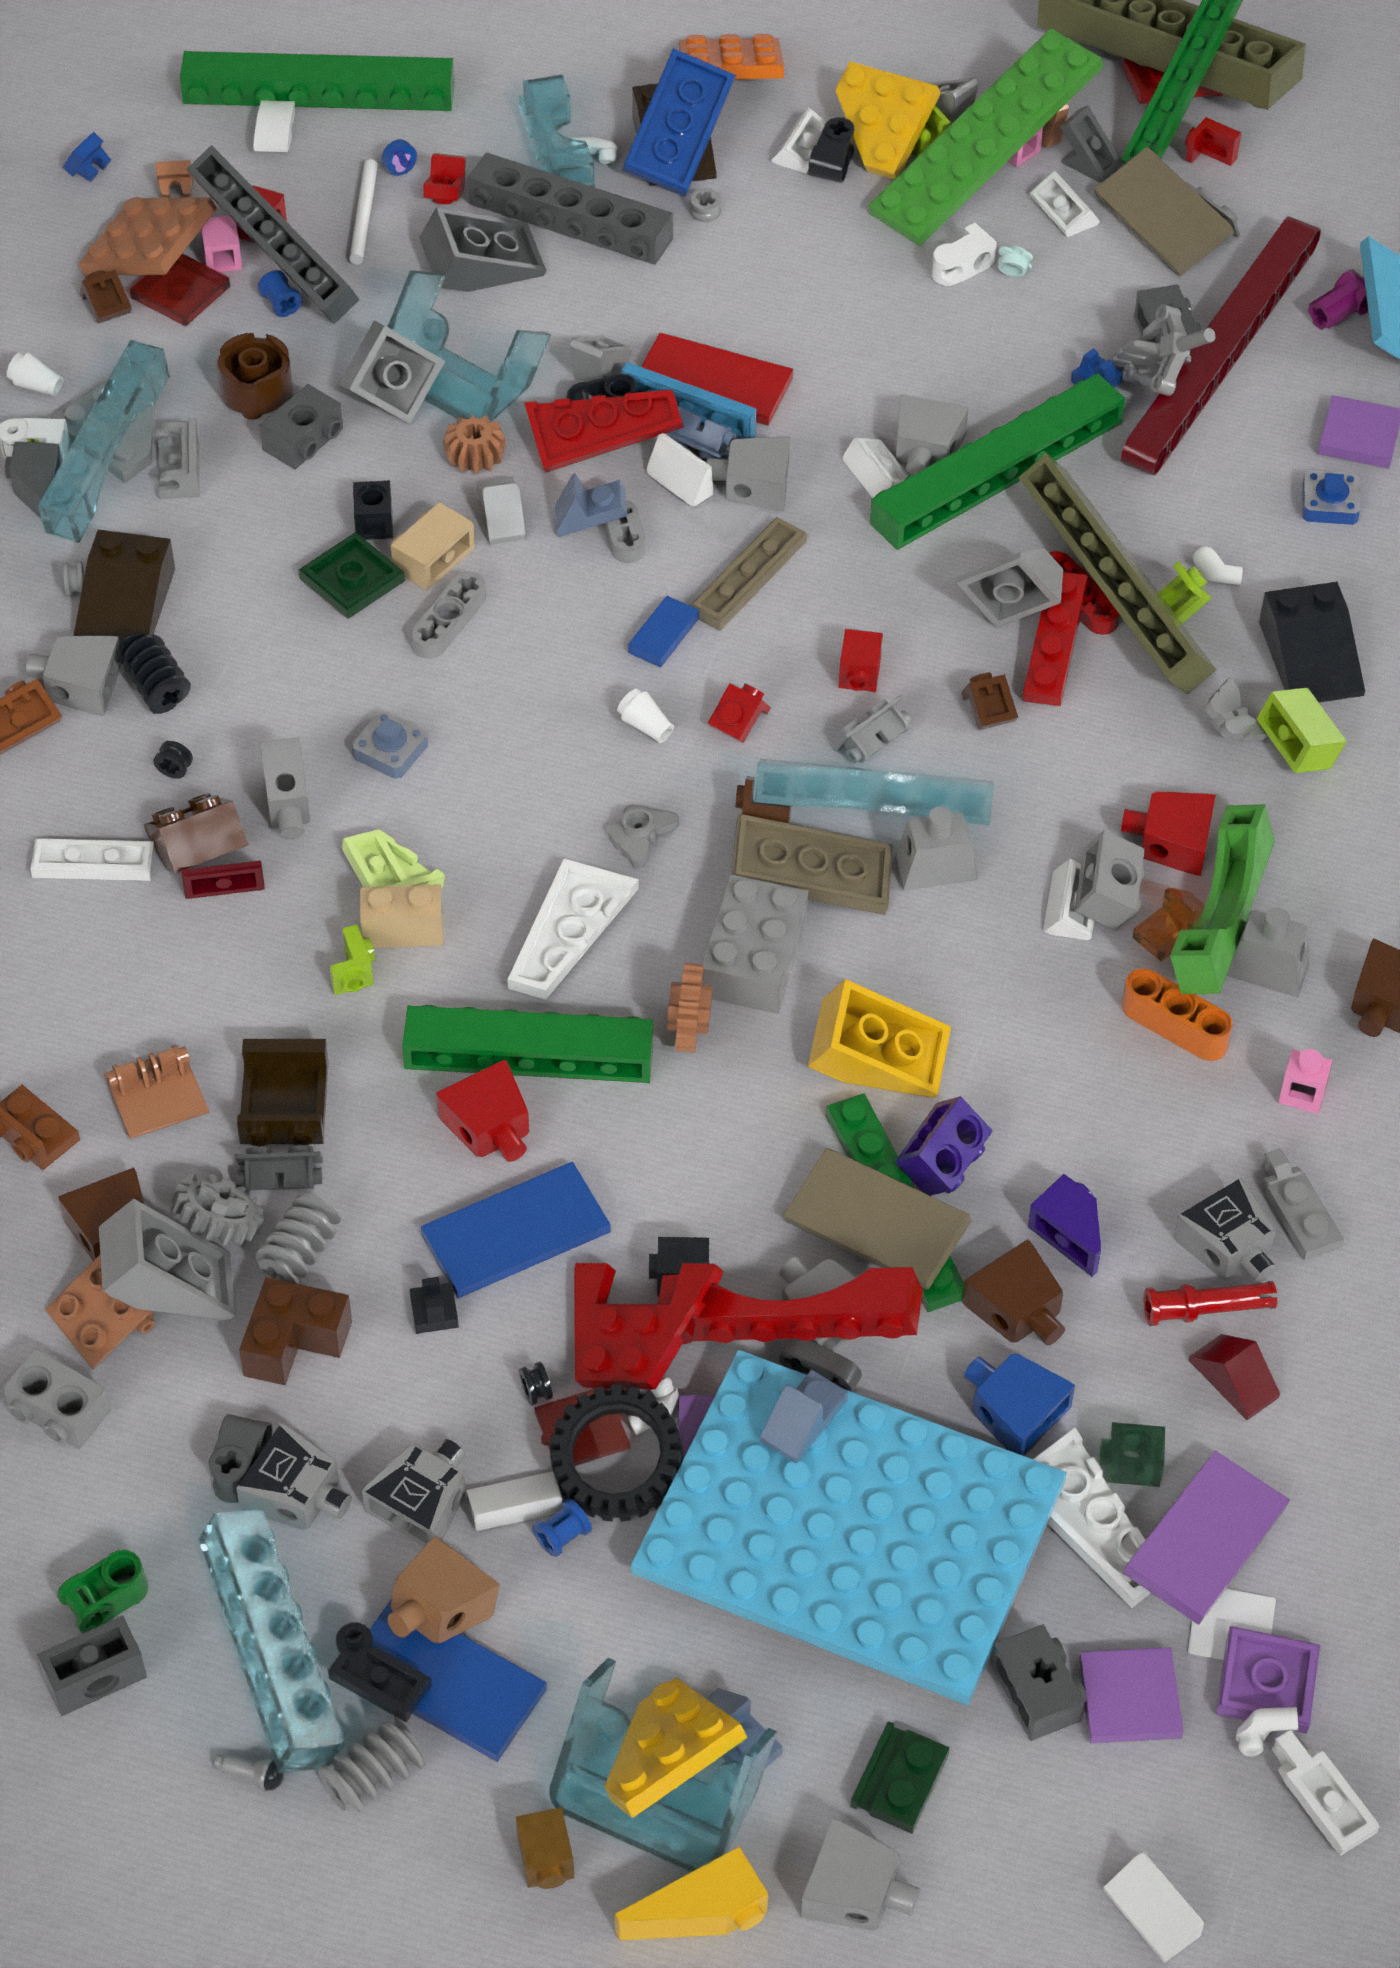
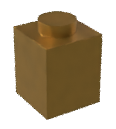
(545, 1848)

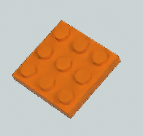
(743, 57)

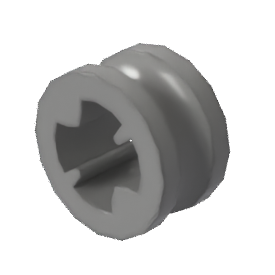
(705, 197)
(73, 578)

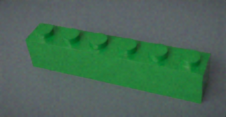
(529, 1042)

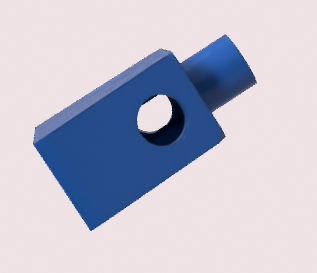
(1018, 1400)

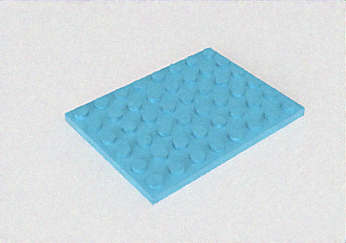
(873, 1546)

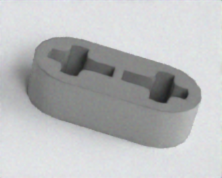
(631, 529)

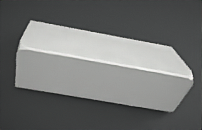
(799, 142)
(1063, 205)
(873, 465)
(680, 471)
(1060, 911)
(514, 1501)
(1154, 1907)

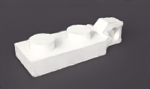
(1324, 1794)

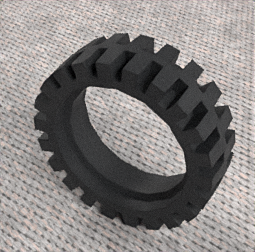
(607, 1403)

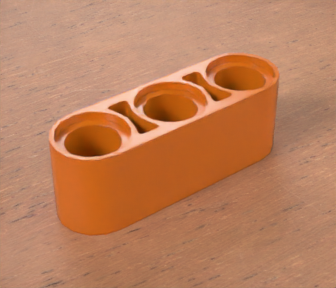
(1197, 1027)

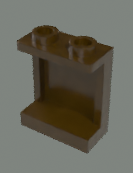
(283, 1092)

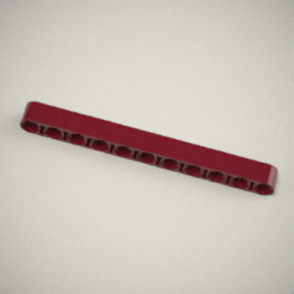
(1234, 329)

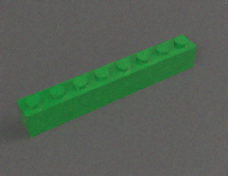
(318, 80)
(995, 461)

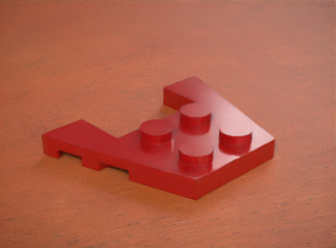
(632, 1341)

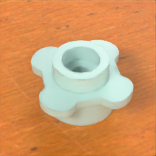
(1014, 261)

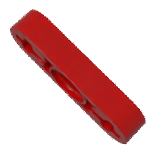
(1103, 607)

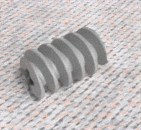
(297, 1238)
(371, 1765)

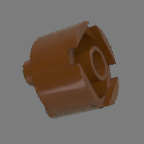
(254, 374)

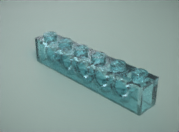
(271, 1641)

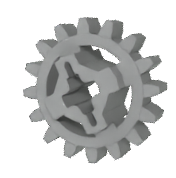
(218, 1209)

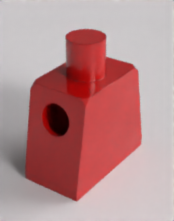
(1173, 829)
(486, 1112)

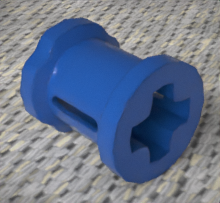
(276, 288)
(562, 1527)

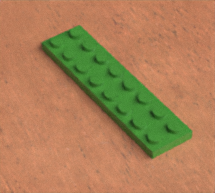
(985, 136)

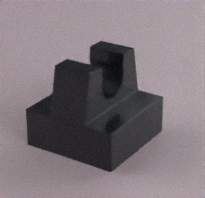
(433, 1306)

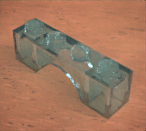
(547, 110)

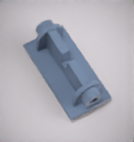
(711, 441)

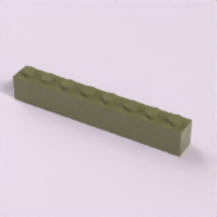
(1117, 574)

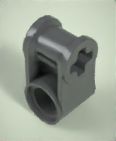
(235, 1451)

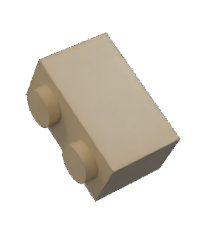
(433, 545)
(402, 915)

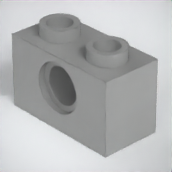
(1110, 880)

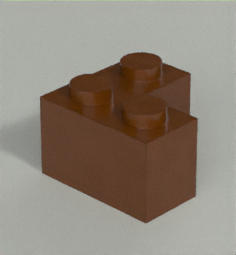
(292, 1319)

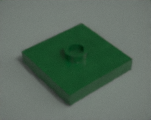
(351, 575)

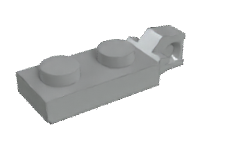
(1299, 1207)

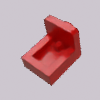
(1213, 141)
(445, 179)
(738, 711)

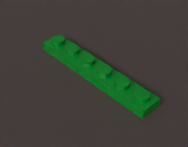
(1182, 77)
(869, 1145)

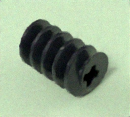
(153, 671)

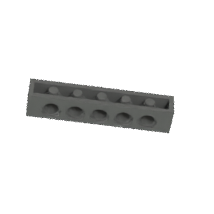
(570, 208)
(273, 234)

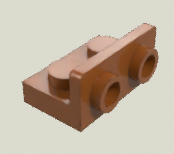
(25, 713)
(34, 1128)

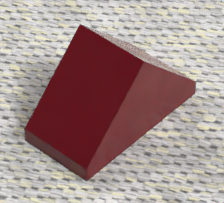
(1237, 1373)

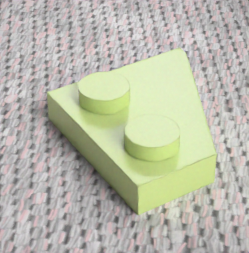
(384, 863)

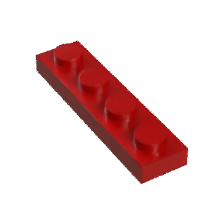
(1055, 644)

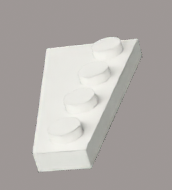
(568, 923)
(1093, 1517)

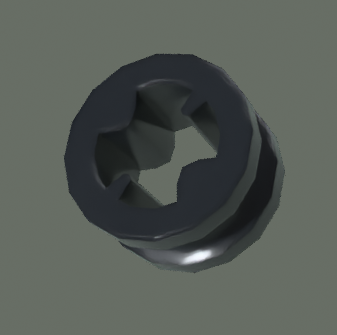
(173, 759)
(535, 1383)

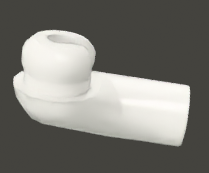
(605, 148)
(1213, 568)
(664, 1393)
(1261, 1724)

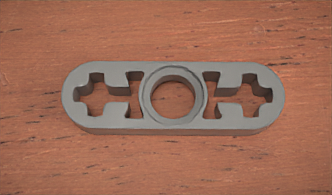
(446, 629)

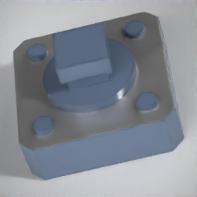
(390, 744)

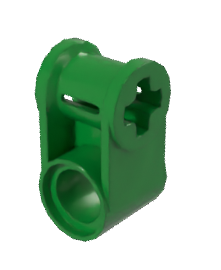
(102, 1592)

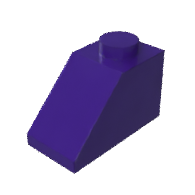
(1069, 1222)

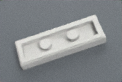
(93, 859)

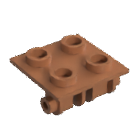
(156, 1091)
(93, 1318)

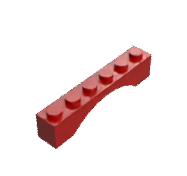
(873, 1304)

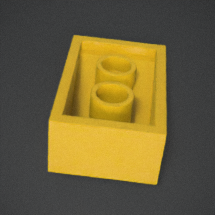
(878, 1042)

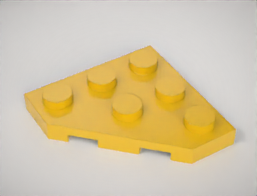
(885, 114)
(667, 1744)

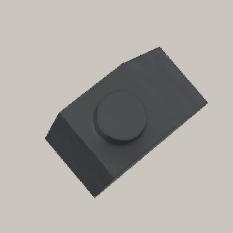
(32, 471)

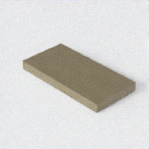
(1164, 211)
(825, 863)
(876, 1217)

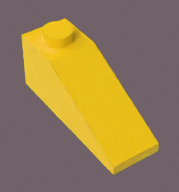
(702, 1903)

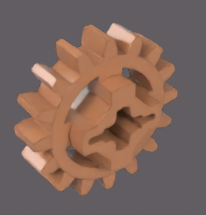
(689, 1007)

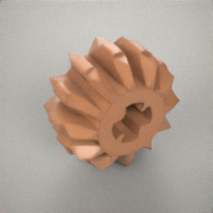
(474, 444)

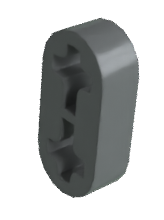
(808, 1355)

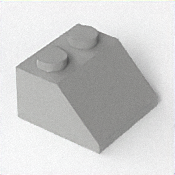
(392, 372)
(1015, 586)

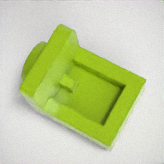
(1186, 592)
(357, 971)

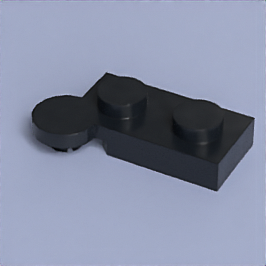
(376, 1674)

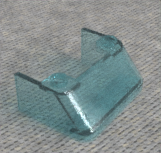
(460, 385)
(682, 1827)

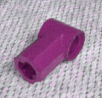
(1341, 301)

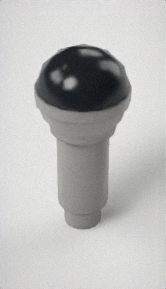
(261, 1772)

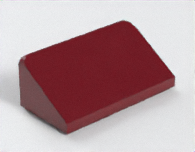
(223, 879)

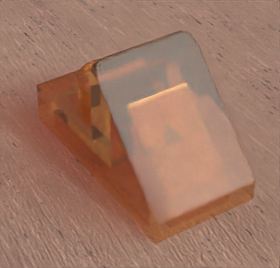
(1161, 929)

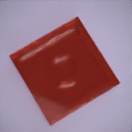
(183, 290)

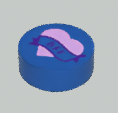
(399, 157)

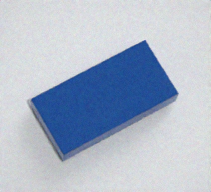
(663, 631)

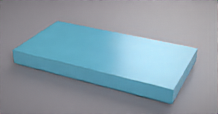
(1382, 286)

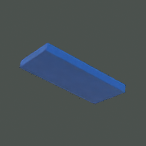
(679, 122)
(515, 1229)
(472, 1689)

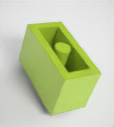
(1301, 730)

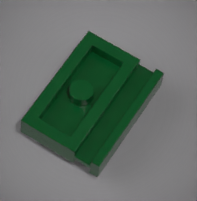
(900, 1777)

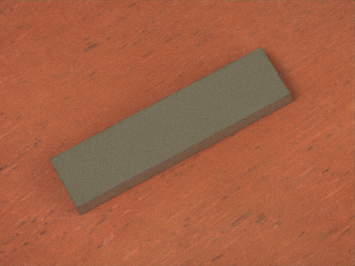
(749, 573)

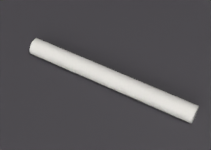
(363, 212)

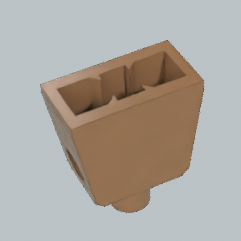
(441, 1594)

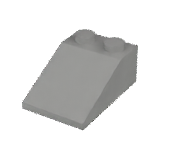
(164, 1265)

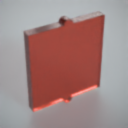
(596, 1441)

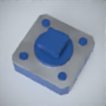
(1331, 497)

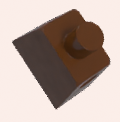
(1379, 990)
(95, 1203)
(1017, 1296)

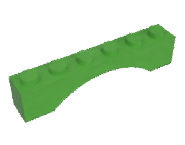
(1207, 948)

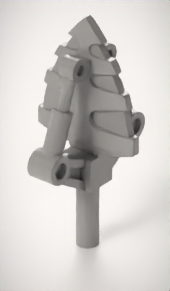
(1167, 355)

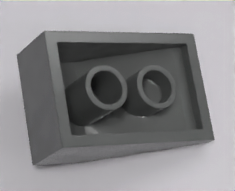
(479, 250)

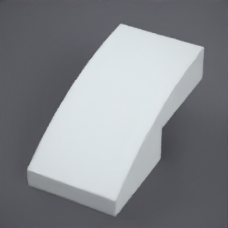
(274, 126)

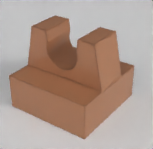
(172, 174)

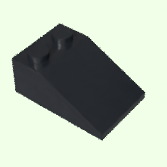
(1313, 641)

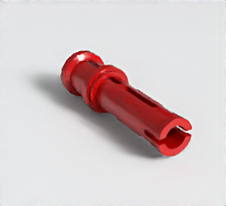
(1188, 1302)

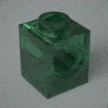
(1144, 1440)

